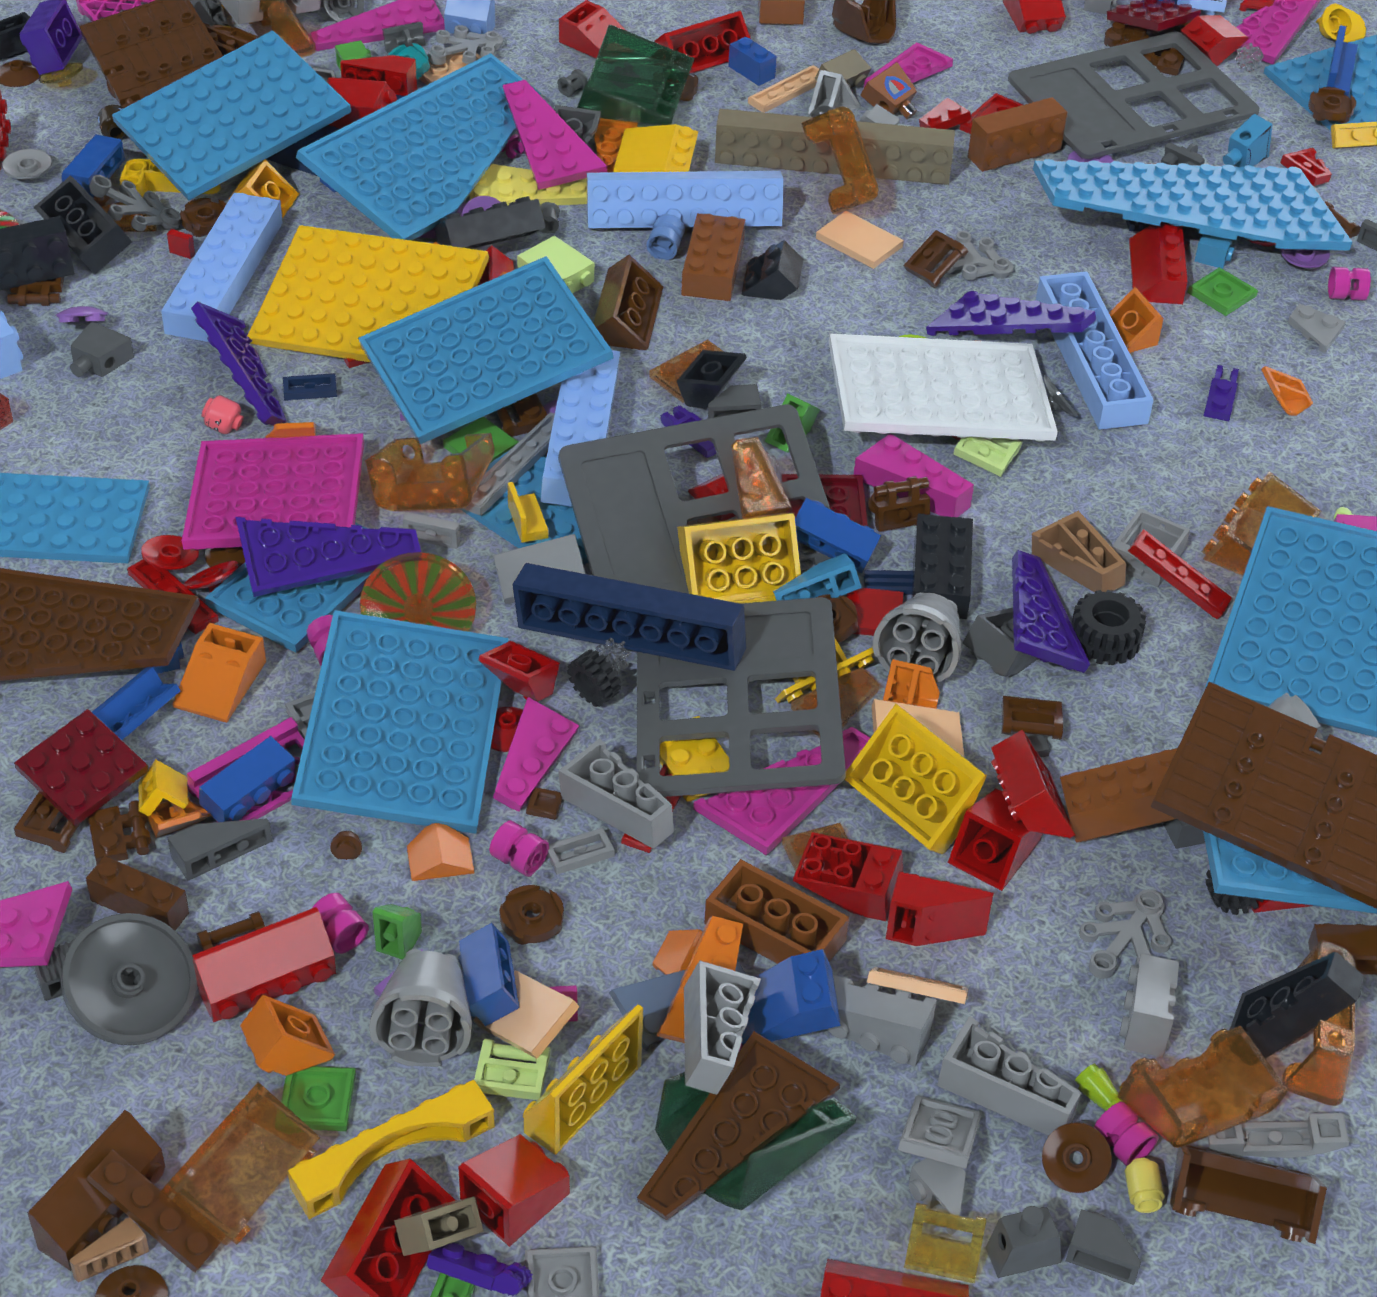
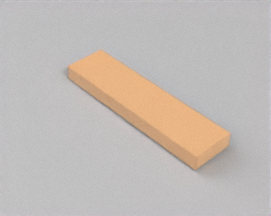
(784, 90)

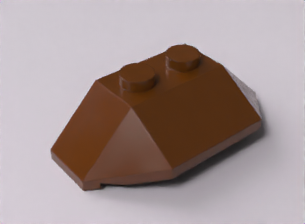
(228, 37)

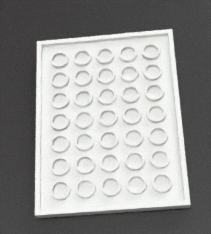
(940, 387)

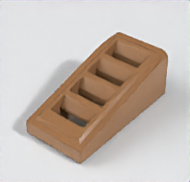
(110, 1250)

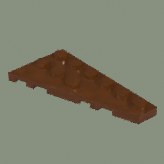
(754, 1106)

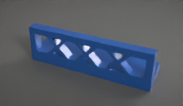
(1342, 63)
(135, 702)

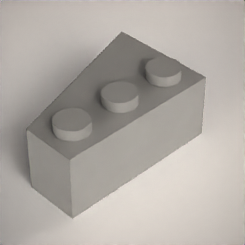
(1150, 1005)

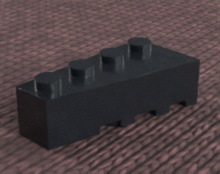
(1297, 1001)

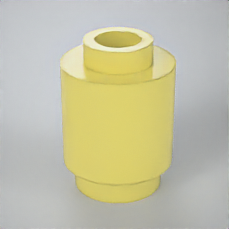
(1144, 1185)

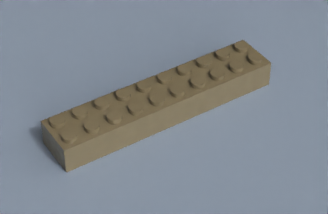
(780, 143)

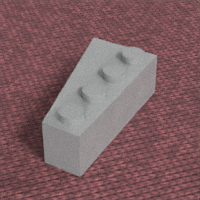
(616, 795)
(883, 1020)
(714, 1022)
(1006, 1081)

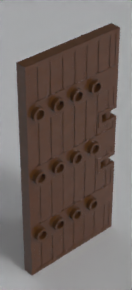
(149, 47)
(1260, 787)

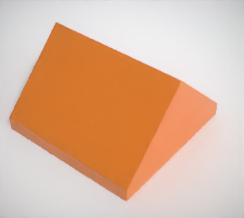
(1137, 321)

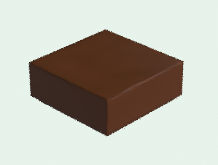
(544, 803)

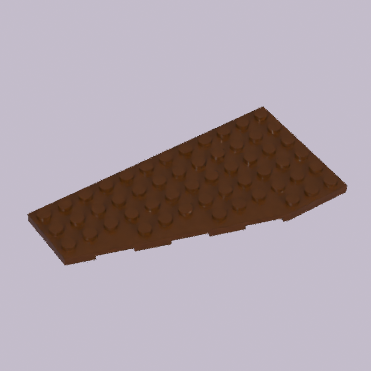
(85, 625)

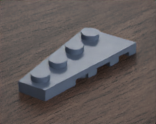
(654, 997)

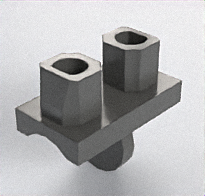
(403, 34)
(1175, 155)

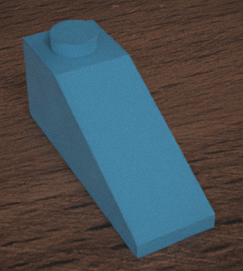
(1214, 251)
(832, 577)

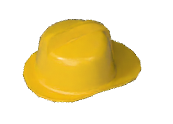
(1338, 15)

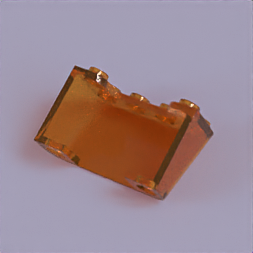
(850, 154)
(414, 485)
(1237, 537)
(1327, 1067)
(1204, 1093)

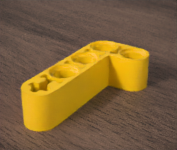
(150, 178)

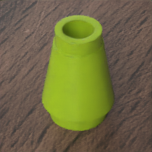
(1097, 1086)

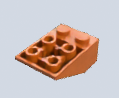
(220, 672)

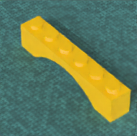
(452, 1116)

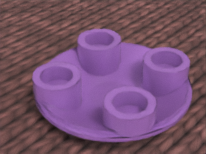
(90, 313)

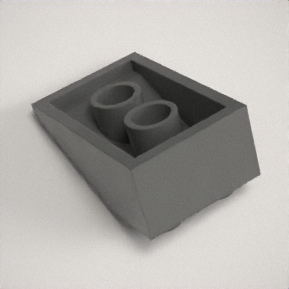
(993, 641)

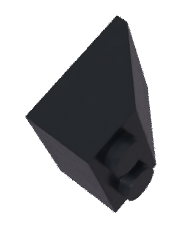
(708, 376)

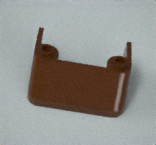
(1248, 1191)

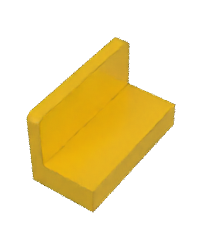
(526, 515)
(162, 783)

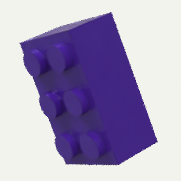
(51, 36)

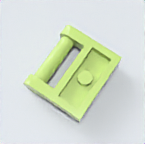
(988, 454)
(508, 1076)

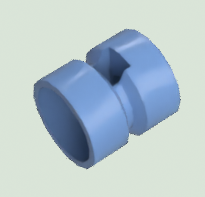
(665, 237)

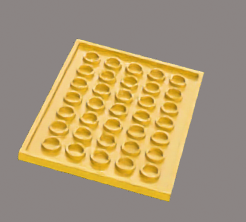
(353, 283)

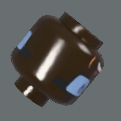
(107, 124)

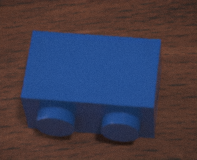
(752, 61)

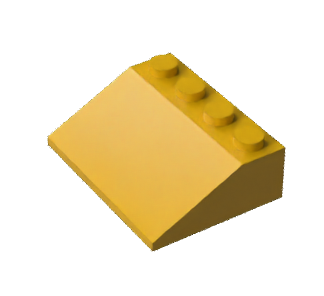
(656, 149)
(740, 557)
(916, 779)
(586, 1083)

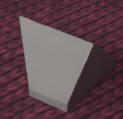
(833, 92)

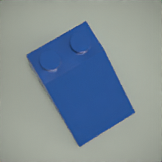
(794, 998)

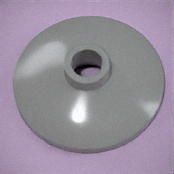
(27, 164)

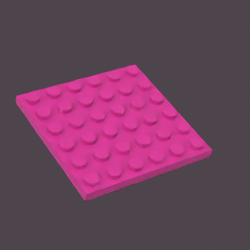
(272, 480)

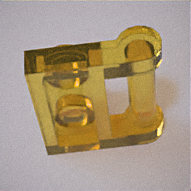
(944, 1255)

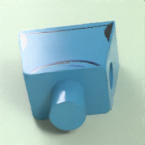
(1249, 143)

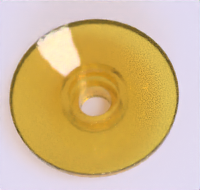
(62, 77)

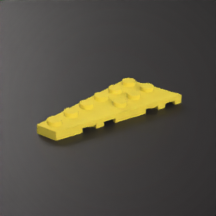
(512, 183)

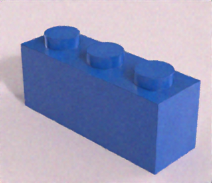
(98, 157)
(834, 534)
(247, 781)
(488, 974)

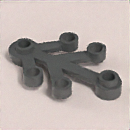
(135, 204)

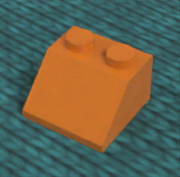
(285, 1037)

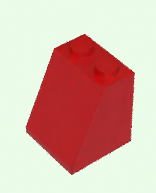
(1036, 14)
(363, 97)
(992, 842)
(513, 1186)

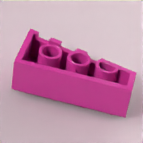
(897, 461)

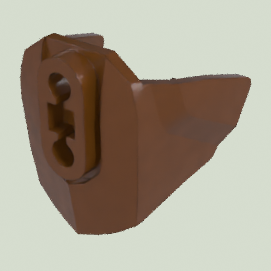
(870, 21)

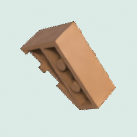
(1080, 553)

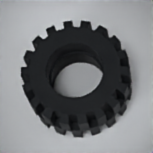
(1109, 626)

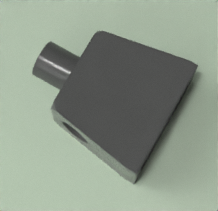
(99, 350)
(1024, 1242)

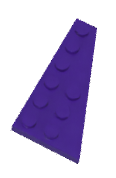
(1002, 314)
(232, 343)
(308, 553)
(1040, 618)

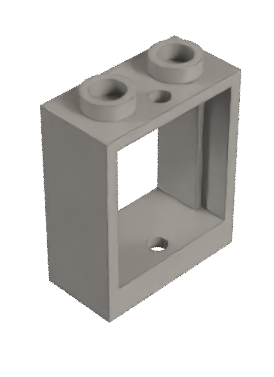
(1171, 535)

